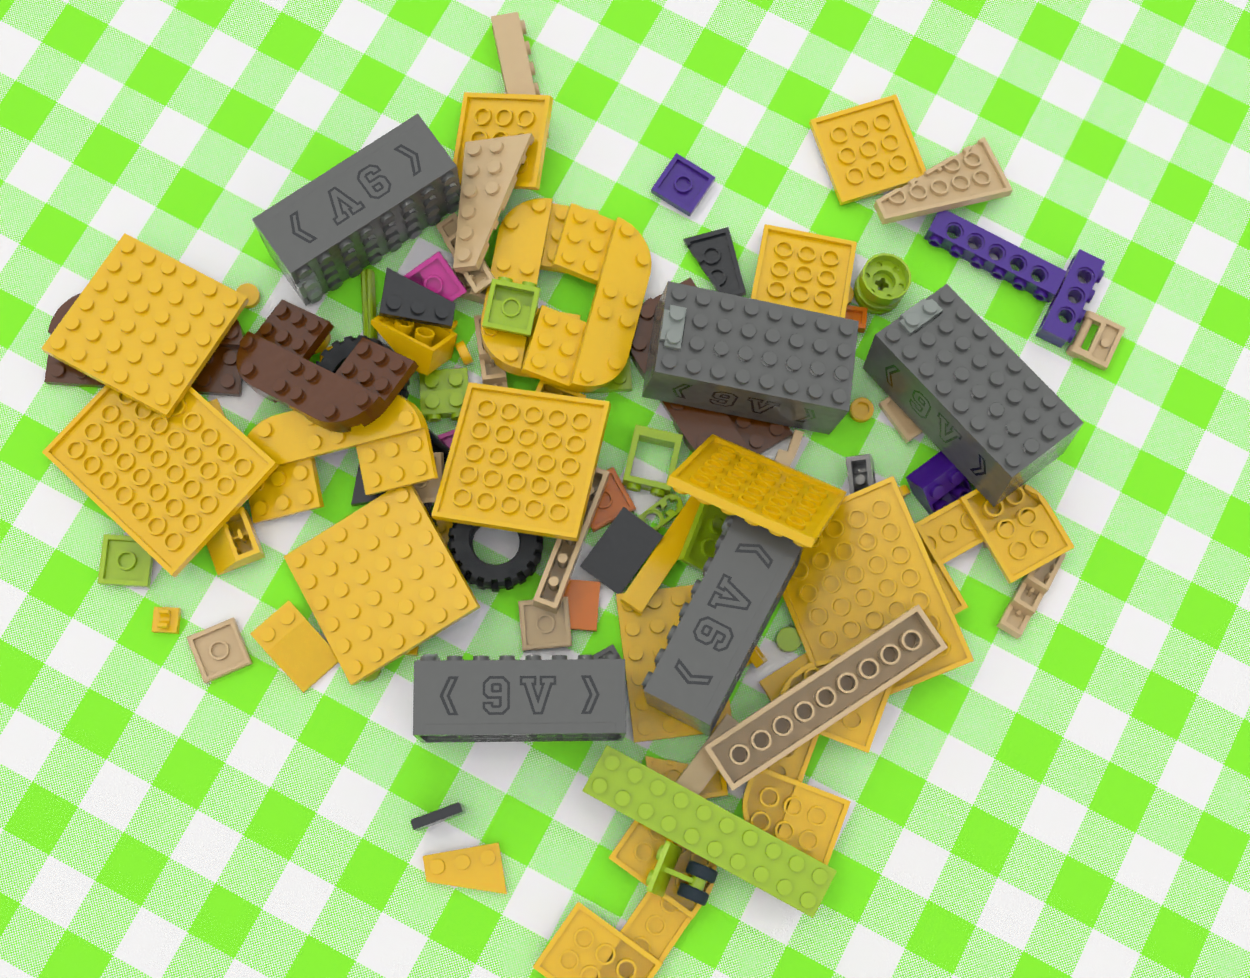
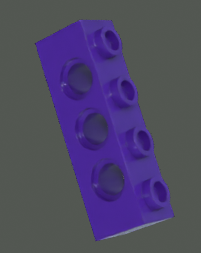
(1091, 271)

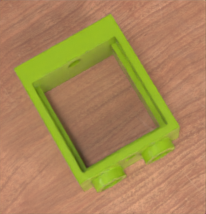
(656, 437)

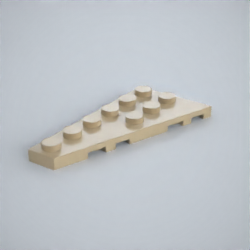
(953, 183)
(485, 189)

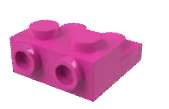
(438, 277)

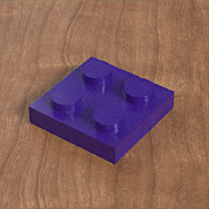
(683, 184)

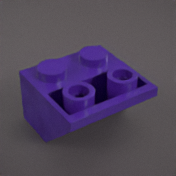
(937, 483)

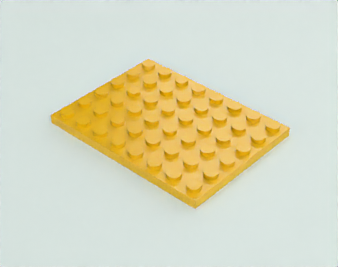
(161, 476)
(865, 575)

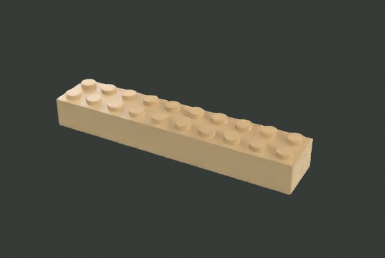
(825, 697)

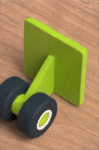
(660, 876)

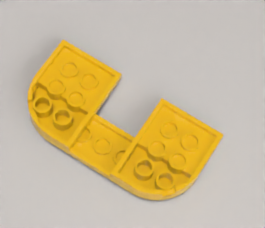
(522, 249)
(592, 352)
(390, 452)
(1017, 531)
(799, 812)
(595, 949)

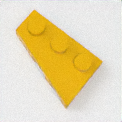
(468, 868)

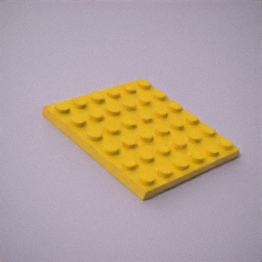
(145, 325)
(522, 461)
(758, 490)
(381, 582)

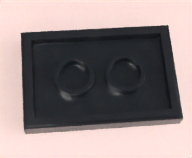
(621, 551)

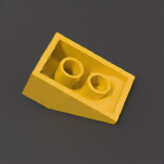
(420, 342)
(295, 646)

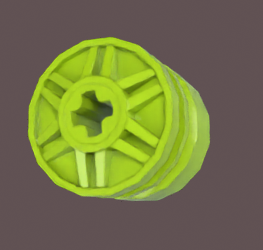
(890, 275)

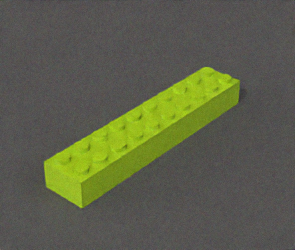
(709, 831)

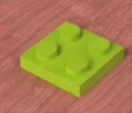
(124, 562)

